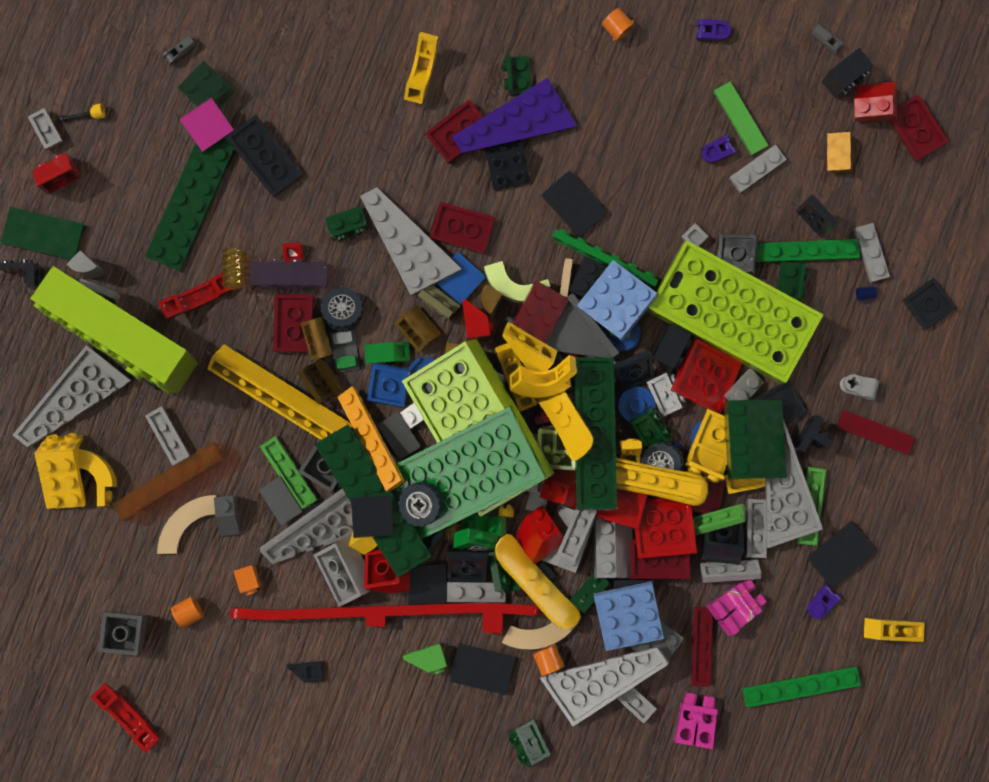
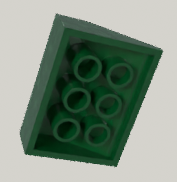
(754, 439)

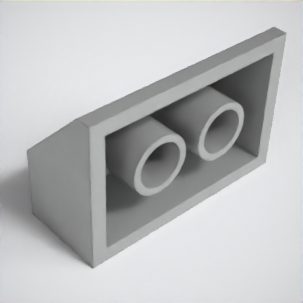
(562, 520)
(611, 550)
(343, 571)

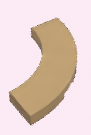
(180, 520)
(534, 638)

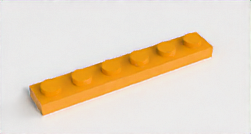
(371, 439)

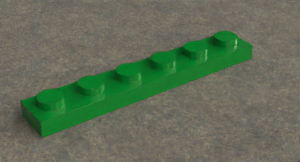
(808, 251)
(597, 254)
(801, 686)

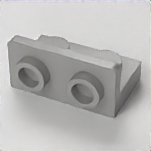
(665, 399)

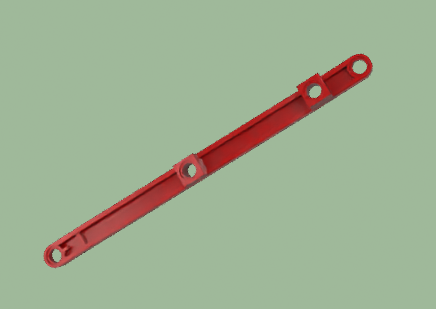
(376, 615)

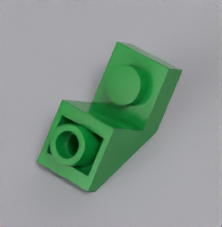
(387, 352)
(489, 524)

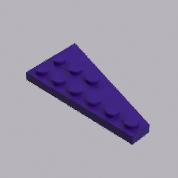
(524, 117)

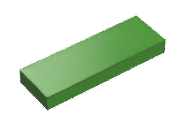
(719, 519)

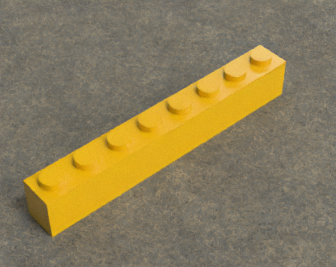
(275, 393)

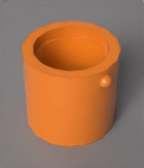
(618, 24)
(187, 612)
(548, 659)

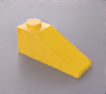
(530, 350)
(894, 630)

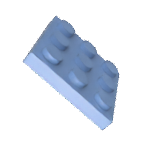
(617, 300)
(628, 616)

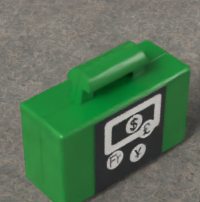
(475, 540)

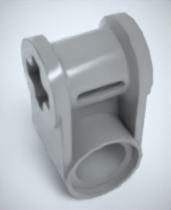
(862, 386)

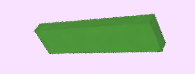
(740, 118)
(288, 472)
(815, 481)

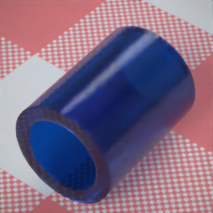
(866, 293)

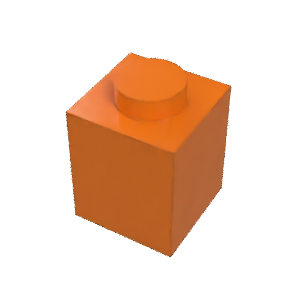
(247, 579)

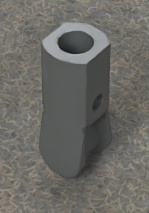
(825, 36)
(182, 48)

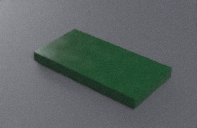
(42, 233)

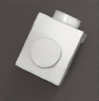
(411, 416)

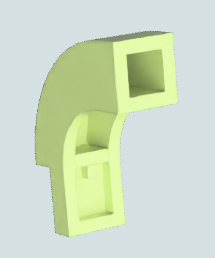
(500, 281)

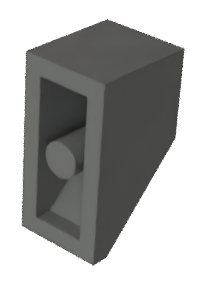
(227, 515)

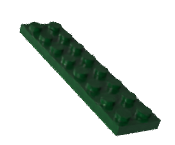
(190, 204)
(597, 408)
(360, 479)

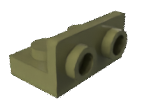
(439, 302)

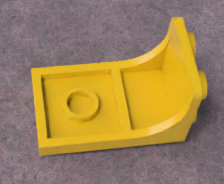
(708, 449)
(60, 471)

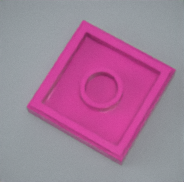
(206, 124)

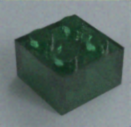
(205, 84)

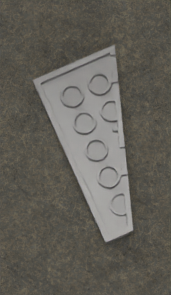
(412, 251)
(78, 389)
(789, 502)
(321, 526)
(592, 686)

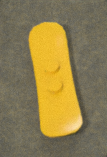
(568, 424)
(661, 482)
(535, 583)

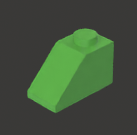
(428, 658)

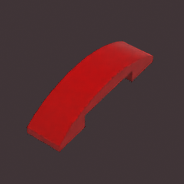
(193, 298)
(126, 716)

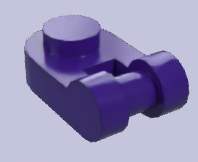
(719, 30)
(712, 153)
(817, 607)

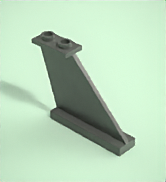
(578, 333)

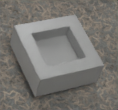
(695, 235)

